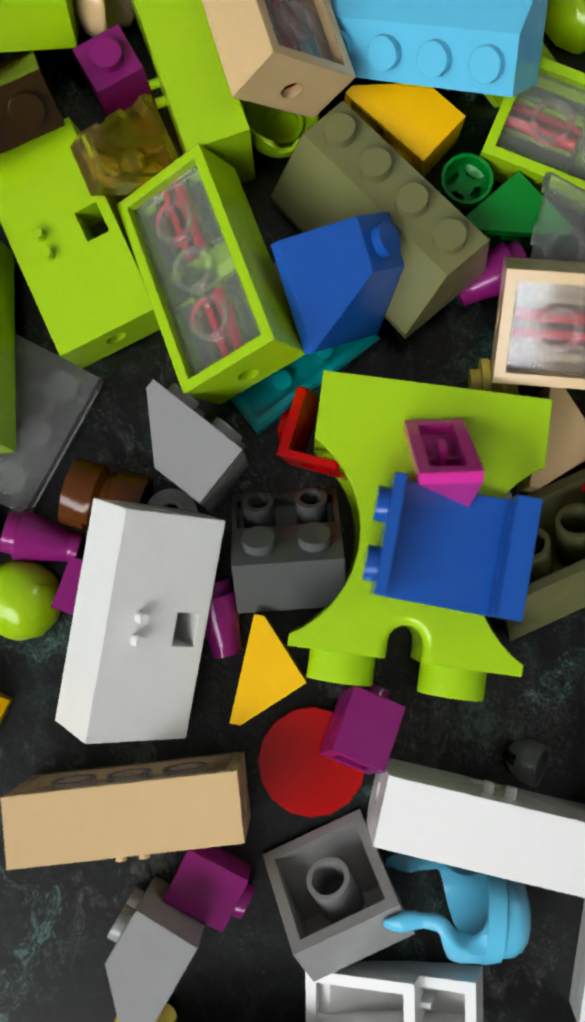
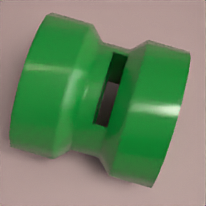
(468, 178)

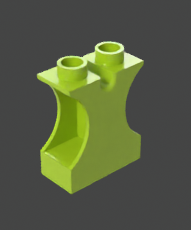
(364, 432)

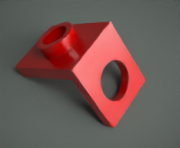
(295, 432)

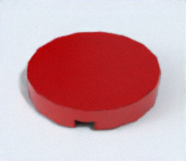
(295, 770)

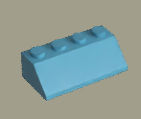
(445, 43)

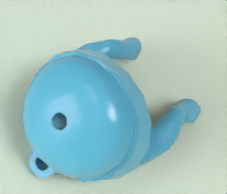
(486, 909)

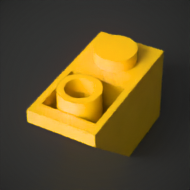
(410, 119)

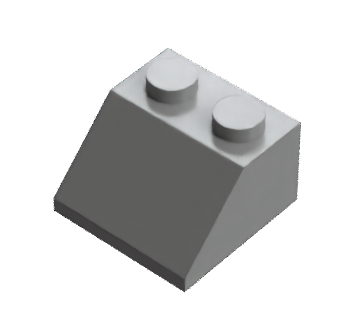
(334, 895)
(149, 953)

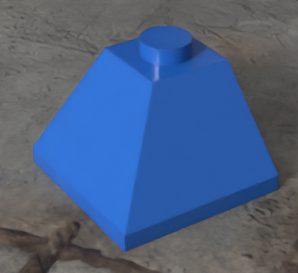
(340, 279)

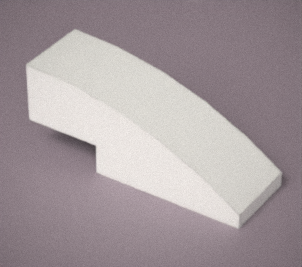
(397, 993)

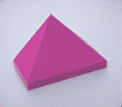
(445, 458)

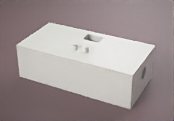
(138, 622)
(479, 826)

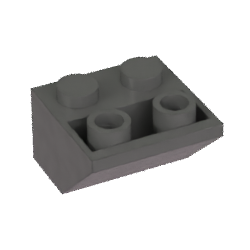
(286, 550)

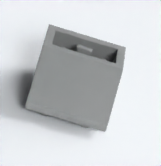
(191, 451)

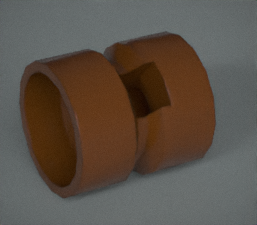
(93, 480)

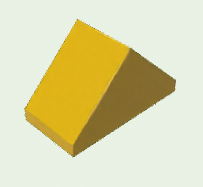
(266, 672)

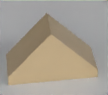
(565, 440)

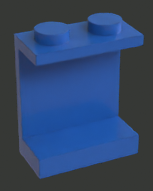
(453, 553)

